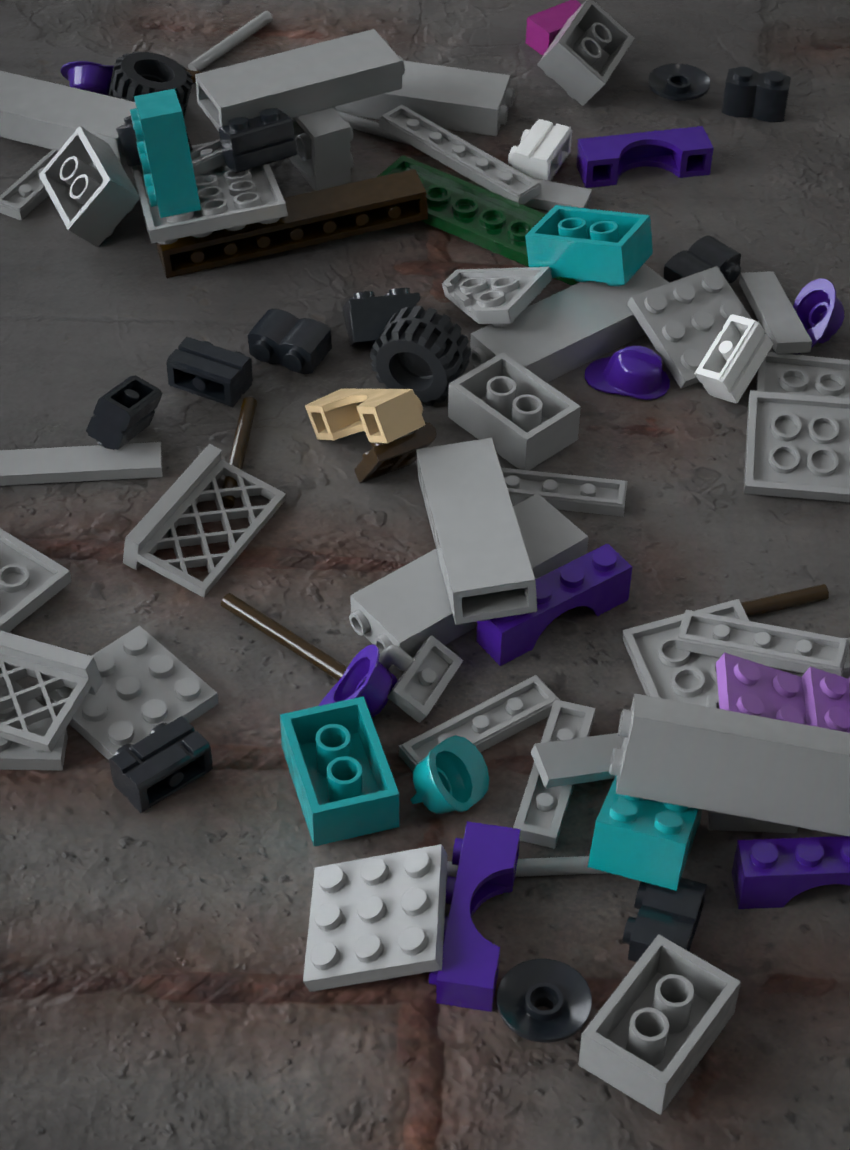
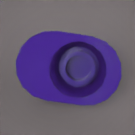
(88, 76)
(819, 310)
(629, 372)
(364, 678)

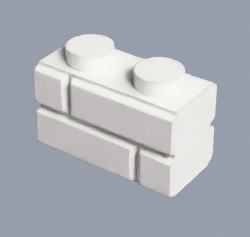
(541, 150)
(734, 358)

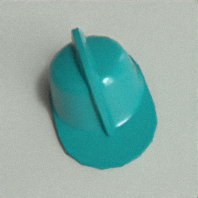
(451, 777)

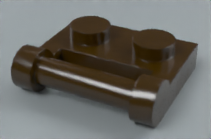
(394, 455)

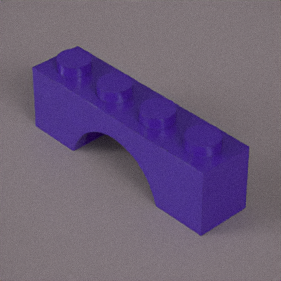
(680, 151)
(593, 580)
(776, 870)
(470, 962)

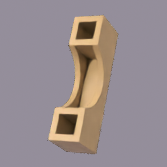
(378, 412)

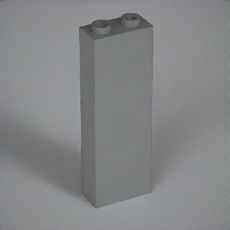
(302, 79)
(446, 96)
(50, 113)
(567, 327)
(476, 531)
(414, 599)
(734, 764)

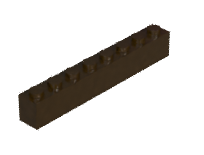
(310, 220)

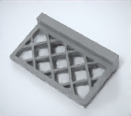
(174, 510)
(58, 669)

